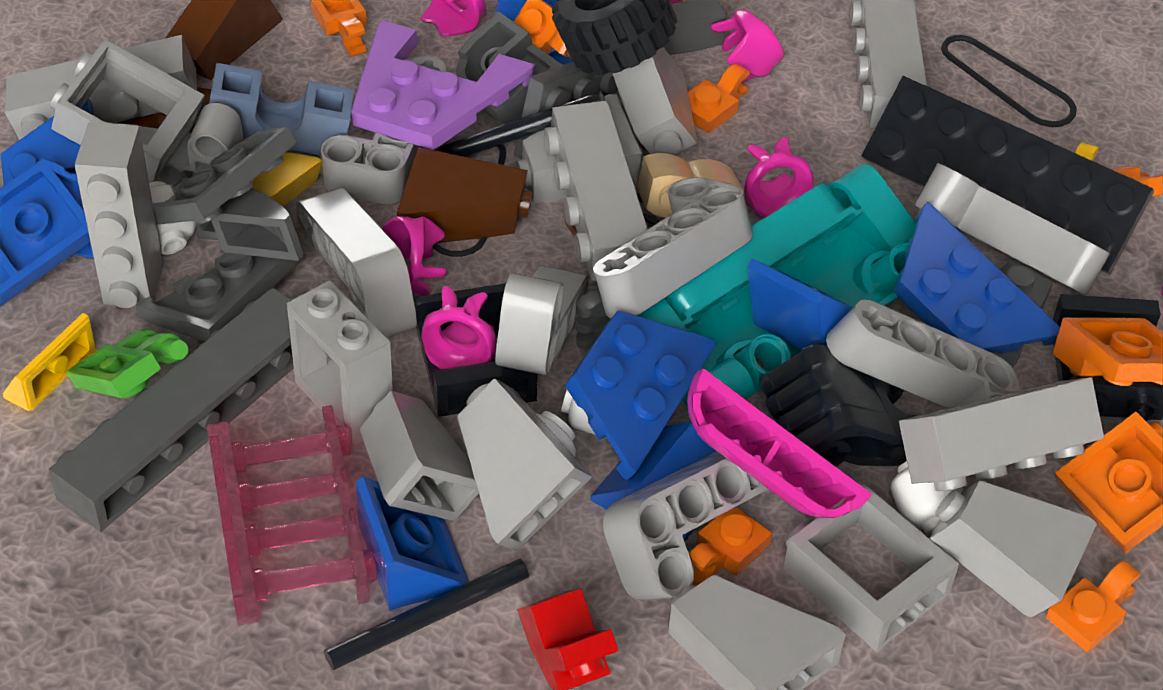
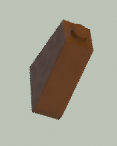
(223, 30)
(465, 195)

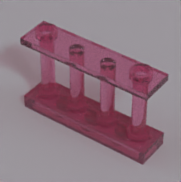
(246, 541)

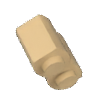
(664, 169)

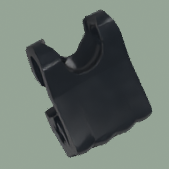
(836, 409)

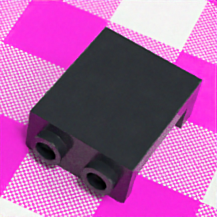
(454, 385)
(1113, 399)

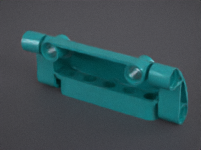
(833, 237)

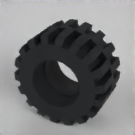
(613, 33)

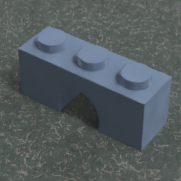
(312, 119)

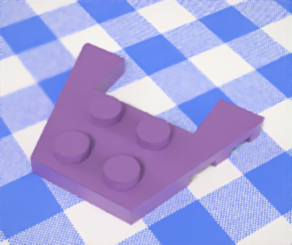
(424, 103)

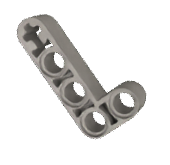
(213, 134)
(371, 168)
(704, 228)
(1013, 230)
(361, 258)
(537, 318)
(918, 357)
(649, 524)

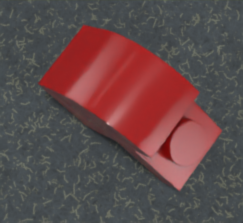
(566, 640)

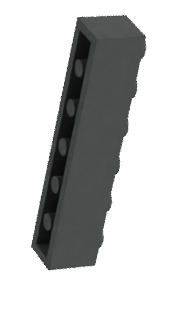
(172, 415)

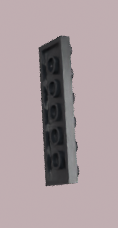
(1041, 177)

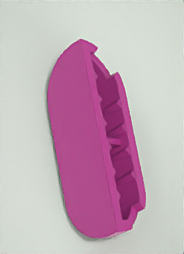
(769, 451)

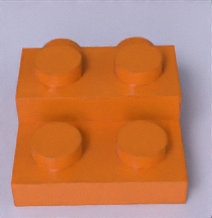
(1111, 348)
(1120, 481)

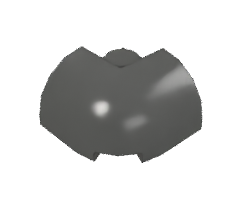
(506, 38)

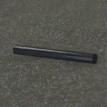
(509, 131)
(426, 614)

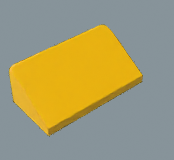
(289, 178)
(50, 366)

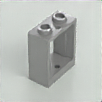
(139, 80)
(338, 359)
(871, 619)

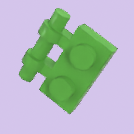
(125, 367)

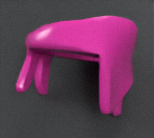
(455, 16)
(757, 45)
(770, 196)
(415, 242)
(465, 340)

